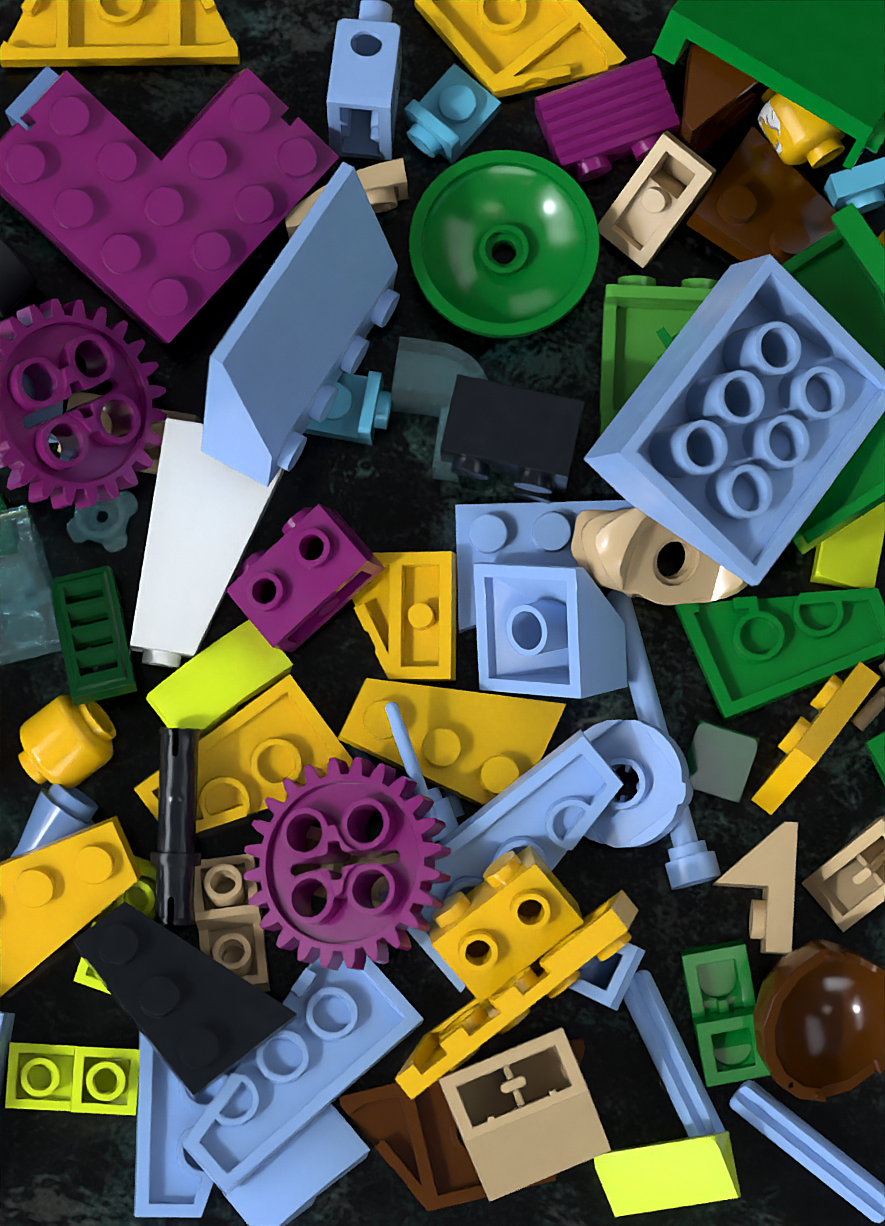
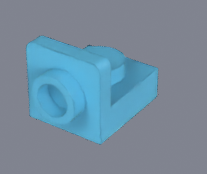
(450, 115)
(861, 185)
(357, 409)

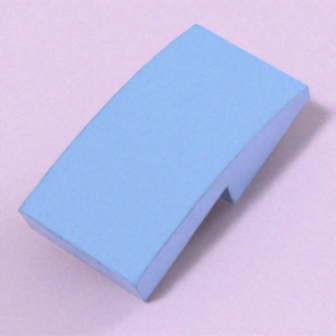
(299, 1171)

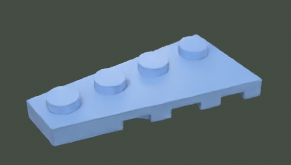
(542, 809)
(340, 1032)

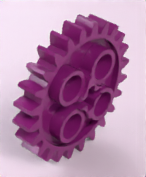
(91, 459)
(349, 921)

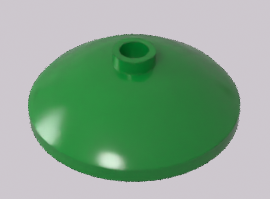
(512, 203)

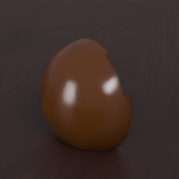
(821, 1020)

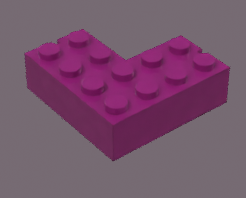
(164, 226)

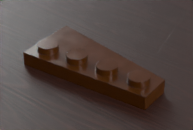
(762, 206)

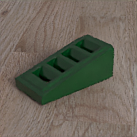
(84, 599)

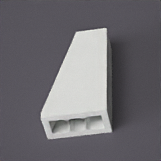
(193, 545)

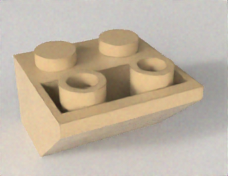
(525, 1114)

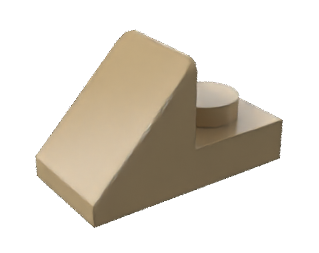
(656, 199)
(773, 869)

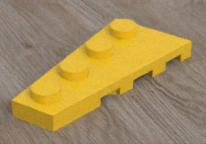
(468, 1028)

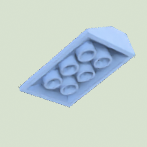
(300, 334)
(744, 419)

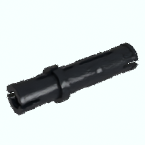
(176, 827)

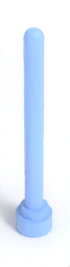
(689, 858)

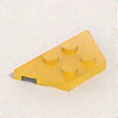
(119, 34)
(523, 42)

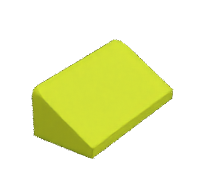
(852, 554)
(669, 1174)

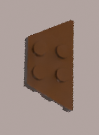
(424, 1140)

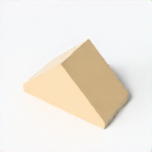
(853, 878)

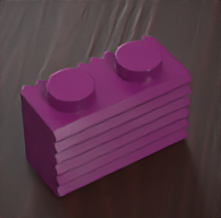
(606, 118)

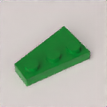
(781, 645)

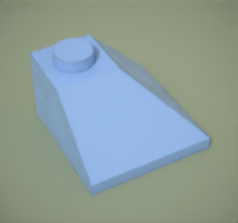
(546, 632)

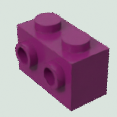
(303, 577)

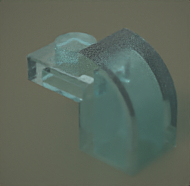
(425, 385)
(26, 598)

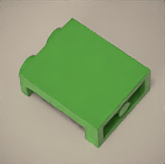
(629, 337)

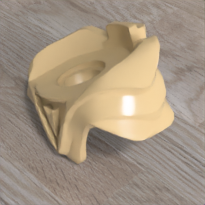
(622, 554)

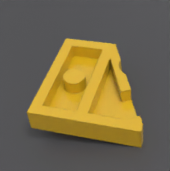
(412, 615)
(809, 741)

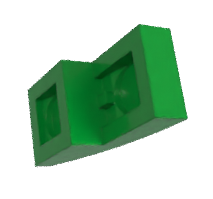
(722, 1011)

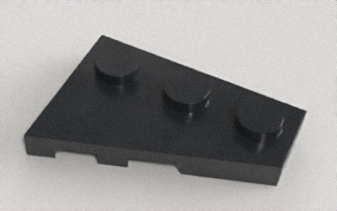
(179, 998)

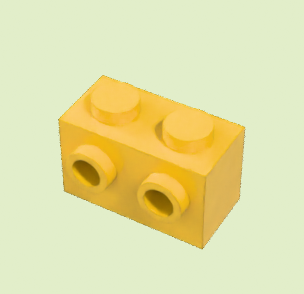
(503, 922)

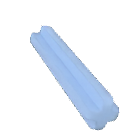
(671, 1056)
(810, 1149)

